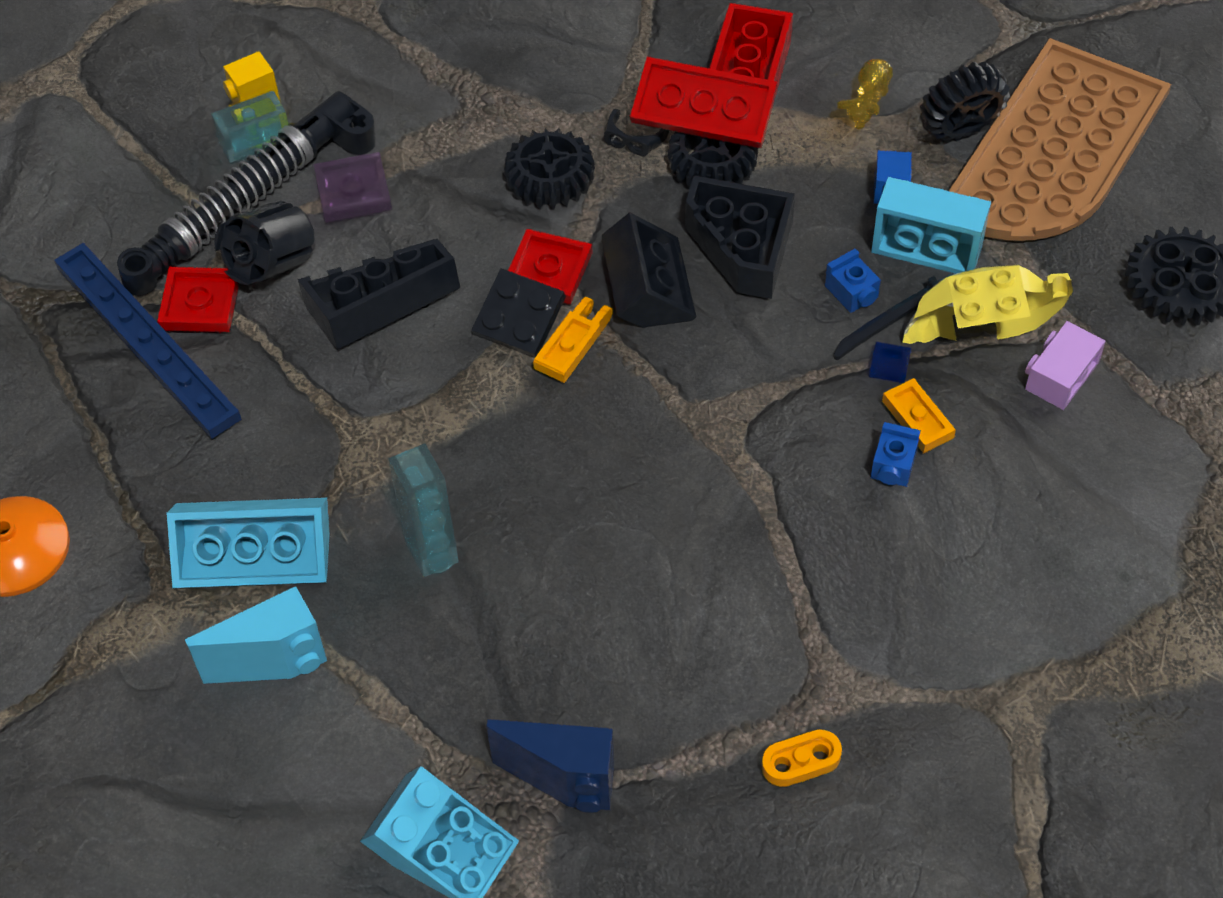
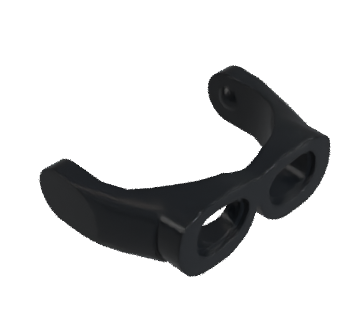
(648, 142)

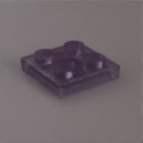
(352, 187)

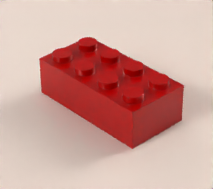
(753, 42)

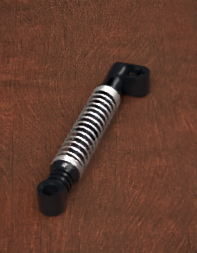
(295, 145)

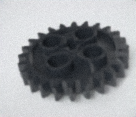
(1178, 275)

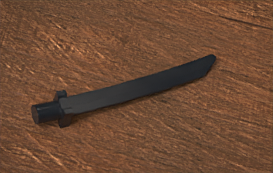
(882, 321)

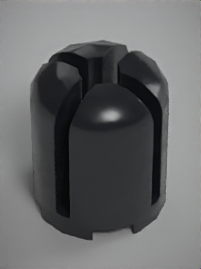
(264, 242)

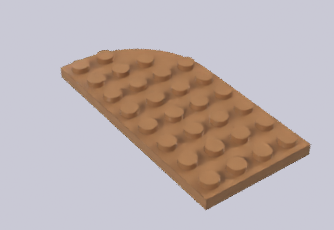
(1060, 143)

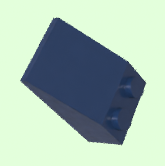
(557, 759)

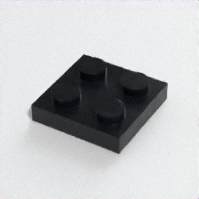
(518, 313)

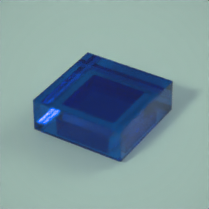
(890, 362)

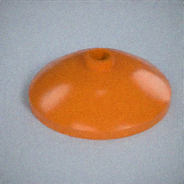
(32, 546)

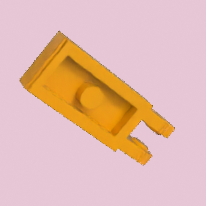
(571, 340)

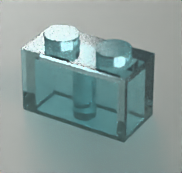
(249, 125)

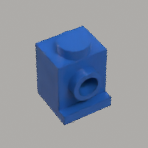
(852, 281)
(895, 454)

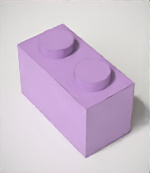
(1064, 364)

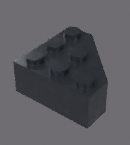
(741, 231)

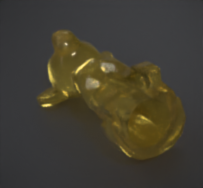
(874, 83)

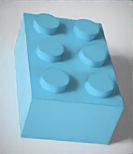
(930, 226)

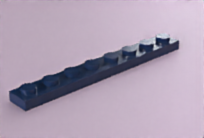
(148, 341)

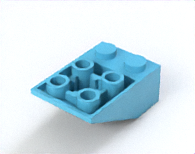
(439, 837)

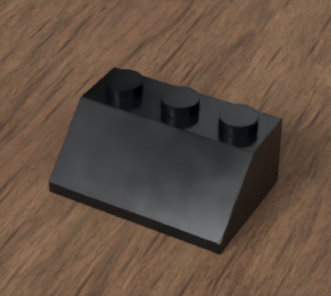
(647, 273)

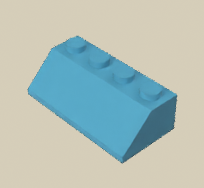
(248, 542)

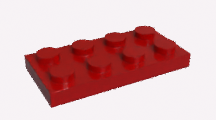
(704, 102)

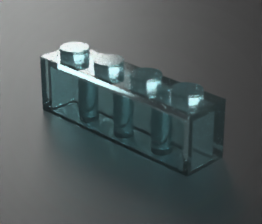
(424, 509)

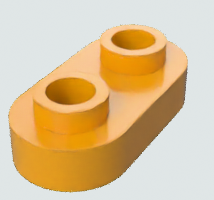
(799, 757)

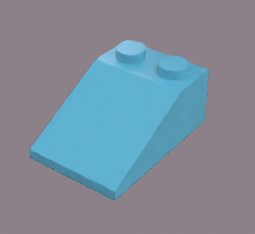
(260, 643)

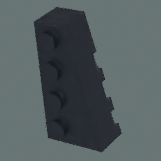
(380, 291)

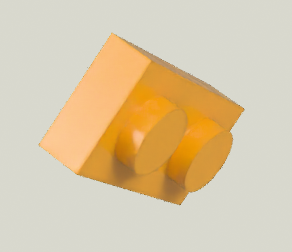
(916, 410)

